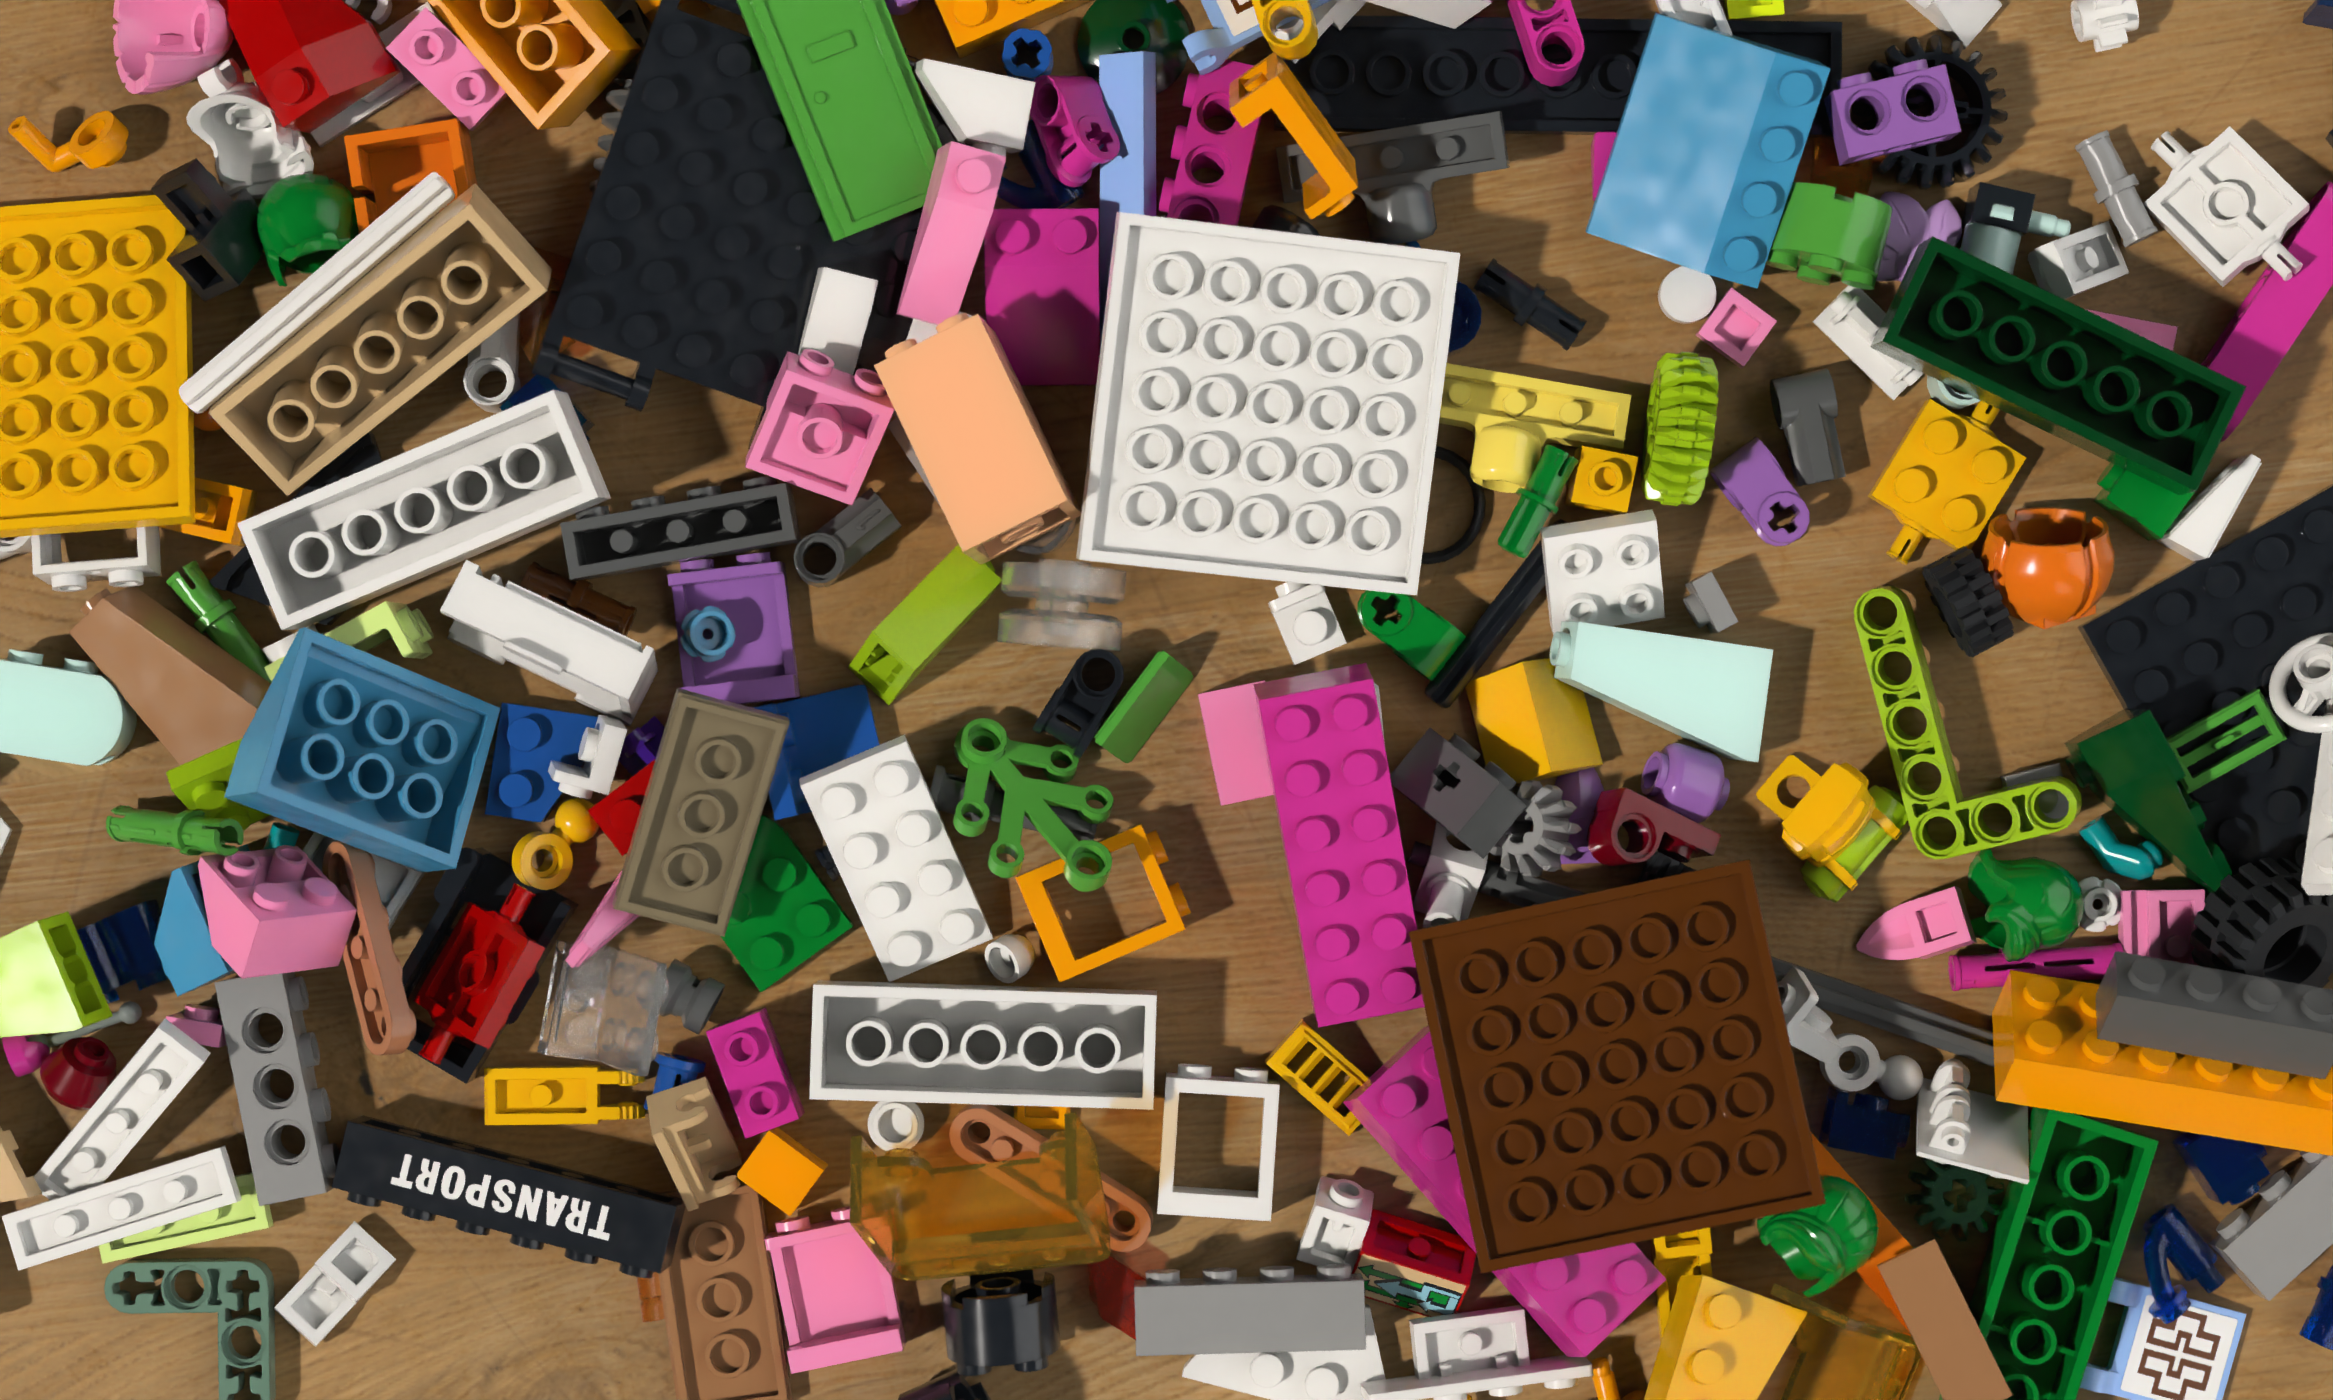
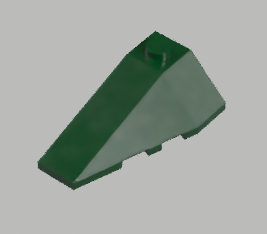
(2136, 776)

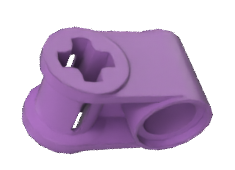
(1756, 483)

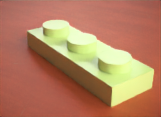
(211, 1225)

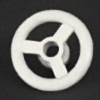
(2313, 667)

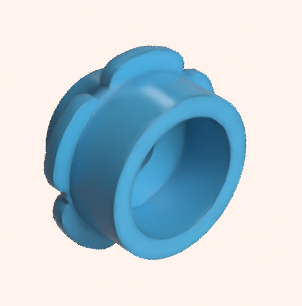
(722, 633)

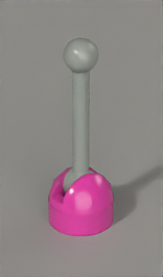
(29, 1051)

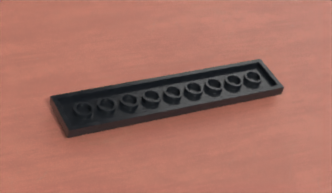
(1420, 72)

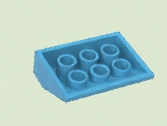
(1707, 150)
(365, 753)

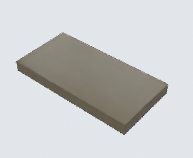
(700, 812)

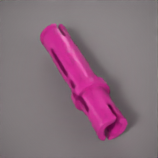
(1970, 972)

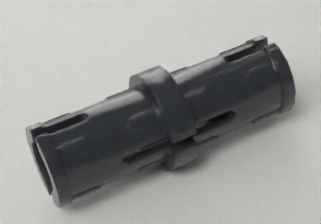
(1530, 304)

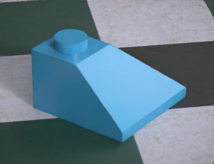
(184, 934)

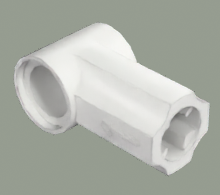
(499, 354)

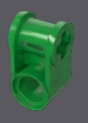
(1416, 635)

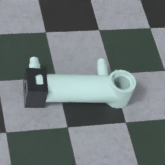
(1993, 230)

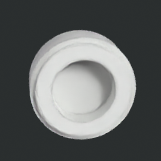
(1687, 295)

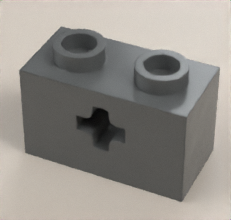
(1457, 791)

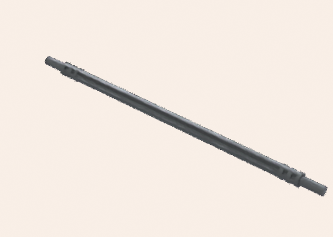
(1833, 993)

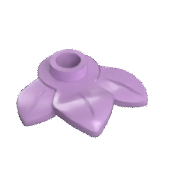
(1911, 227)

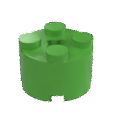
(1831, 236)

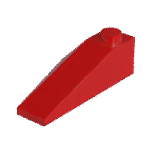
(309, 56)

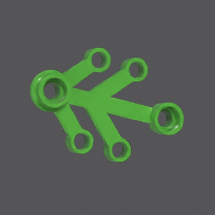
(1030, 798)

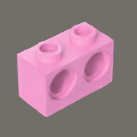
(447, 69)

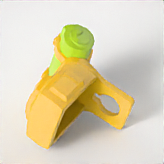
(1835, 824)

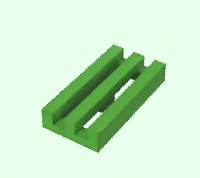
(2263, 717)

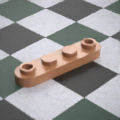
(369, 953)
(1016, 1141)

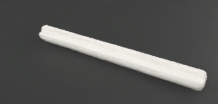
(316, 293)

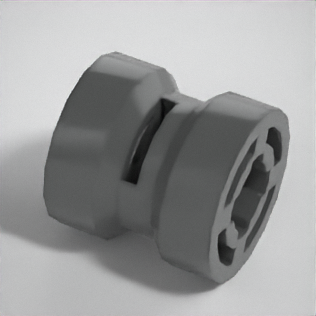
(690, 997)

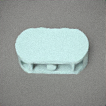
(61, 711)

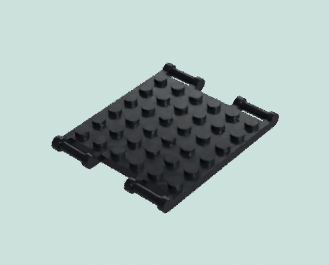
(700, 226)

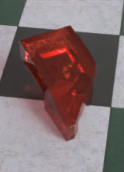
(1114, 1292)

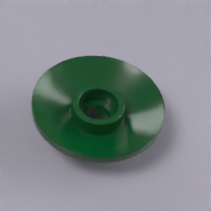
(1157, 20)

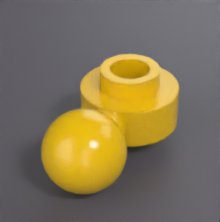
(572, 826)

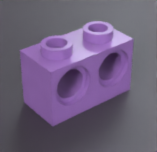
(1895, 124)

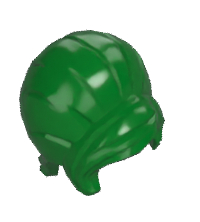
(305, 223)
(2027, 903)
(1826, 1238)

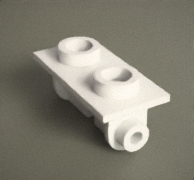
(1852, 325)

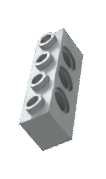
(276, 1171)

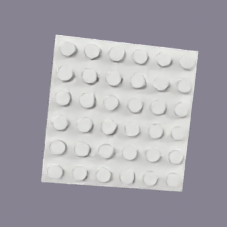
(1267, 404)

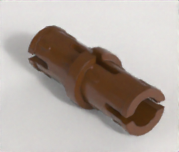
(579, 598)

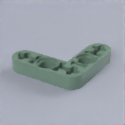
(216, 1297)

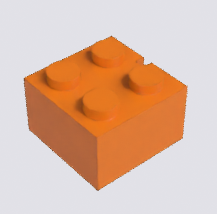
(401, 157)

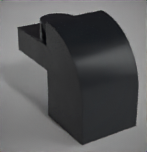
(221, 229)

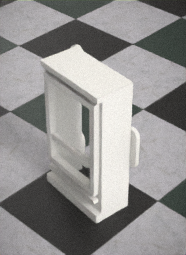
(550, 641)

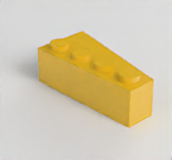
(1720, 1342)

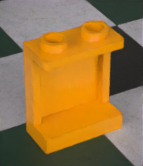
(1275, 87)

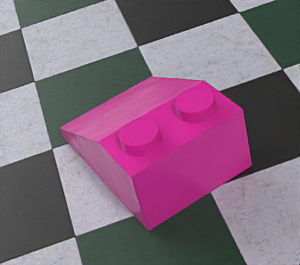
(1045, 292)

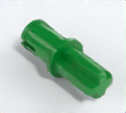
(1537, 501)

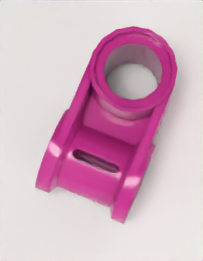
(1075, 122)

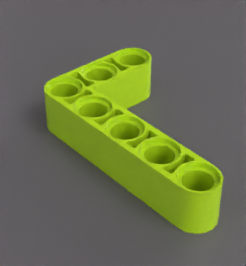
(1933, 747)

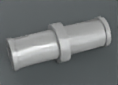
(2116, 188)

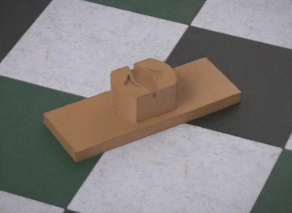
(1943, 1325)

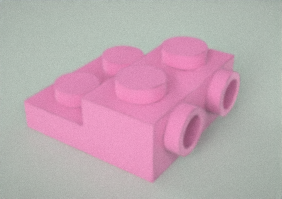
(821, 426)

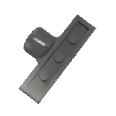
(1400, 170)

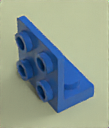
(819, 734)

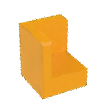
(781, 1170)

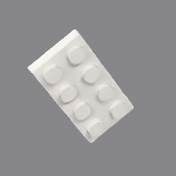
(896, 858)

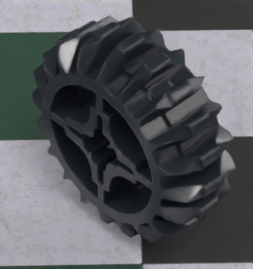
(1979, 114)

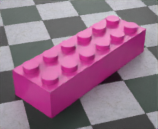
(1341, 842)
(1569, 1297)

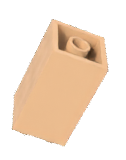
(977, 437)

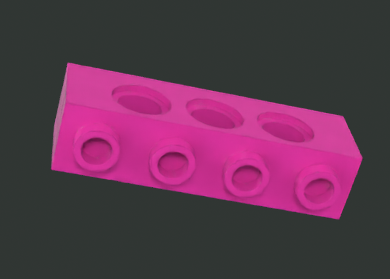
(1200, 147)

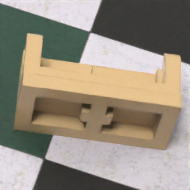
(694, 1141)

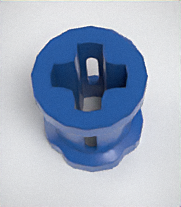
(1031, 41)
(671, 1065)

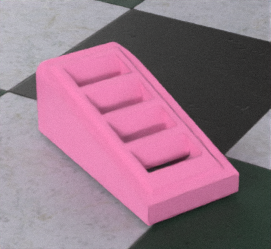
(600, 928)

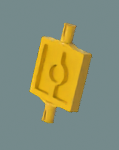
(1945, 478)

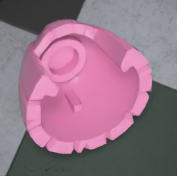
(168, 42)

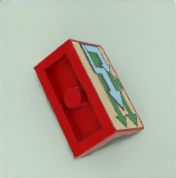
(1414, 1265)

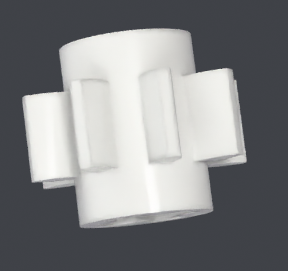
(2104, 21)

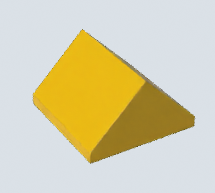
(1532, 722)

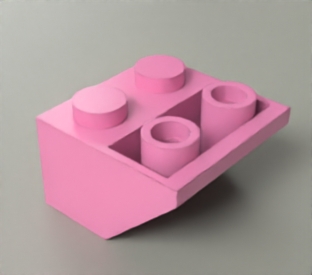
(273, 911)

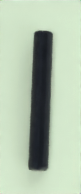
(1490, 629)

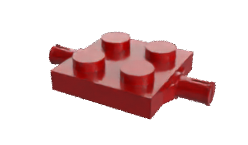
(479, 975)

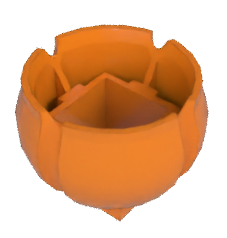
(2049, 563)

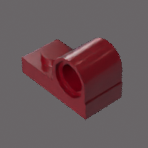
(1649, 829)

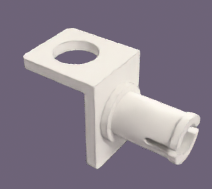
(1448, 882)

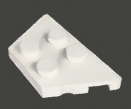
(1293, 1374)

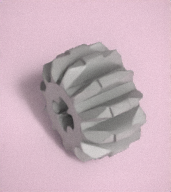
(1551, 831)

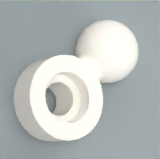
(1897, 1076)

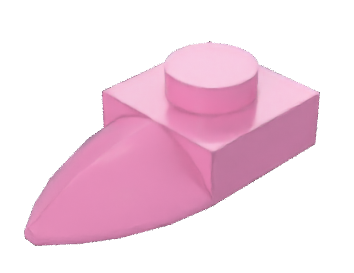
(1920, 928)

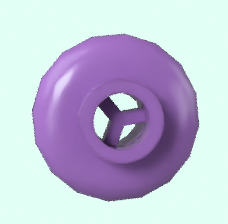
(1686, 781)

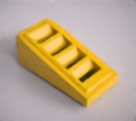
(1291, 1046)

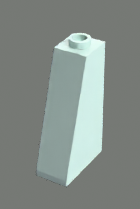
(1680, 683)

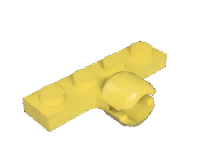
(1520, 414)

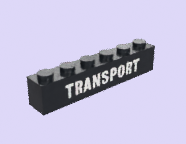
(508, 1195)

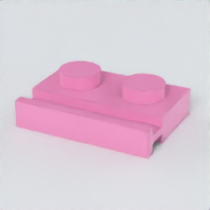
(2159, 922)

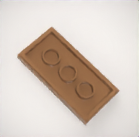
(725, 1304)

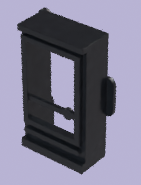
(487, 883)

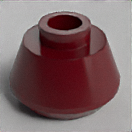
(78, 1072)

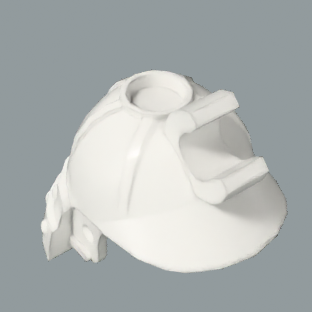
(245, 133)

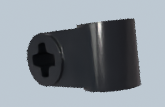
(1079, 704)

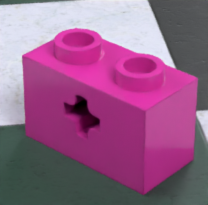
(755, 1072)

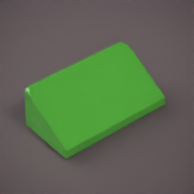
(1144, 707)

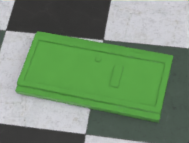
(847, 106)

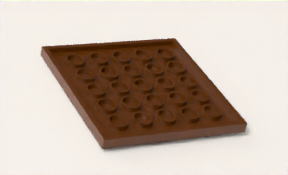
(1616, 1067)

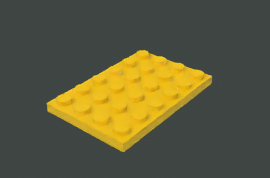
(93, 368)

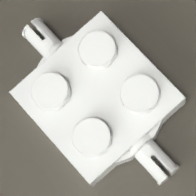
(2226, 206)

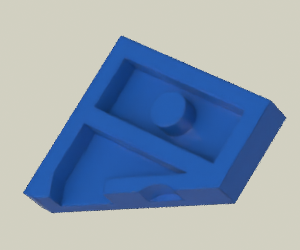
(522, 755)

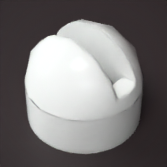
(1009, 957)

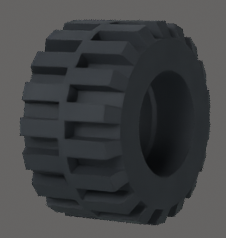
(2266, 926)

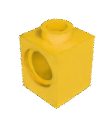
(1601, 481)

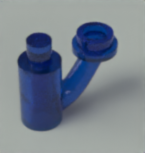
(1048, 191)
(2175, 1239)

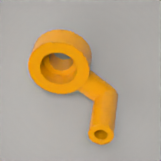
(94, 143)

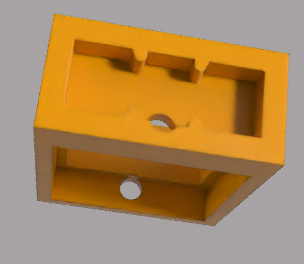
(1052, 931)

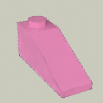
(950, 231)

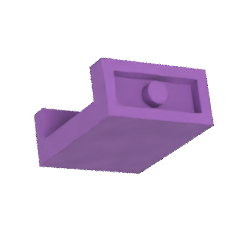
(756, 601)

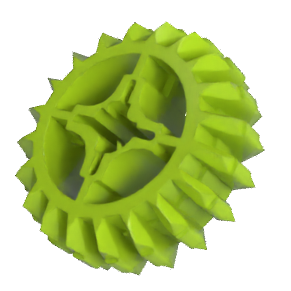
(1679, 428)

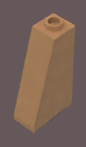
(169, 672)

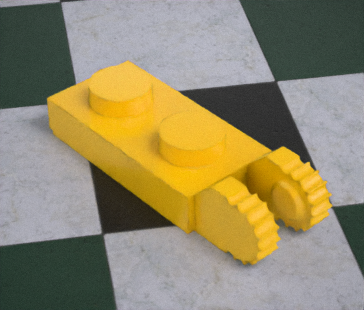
(554, 1095)

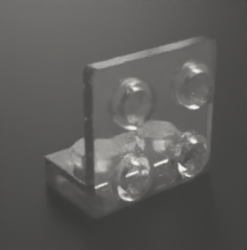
(604, 1009)

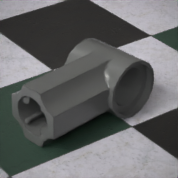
(1806, 412)
(850, 536)

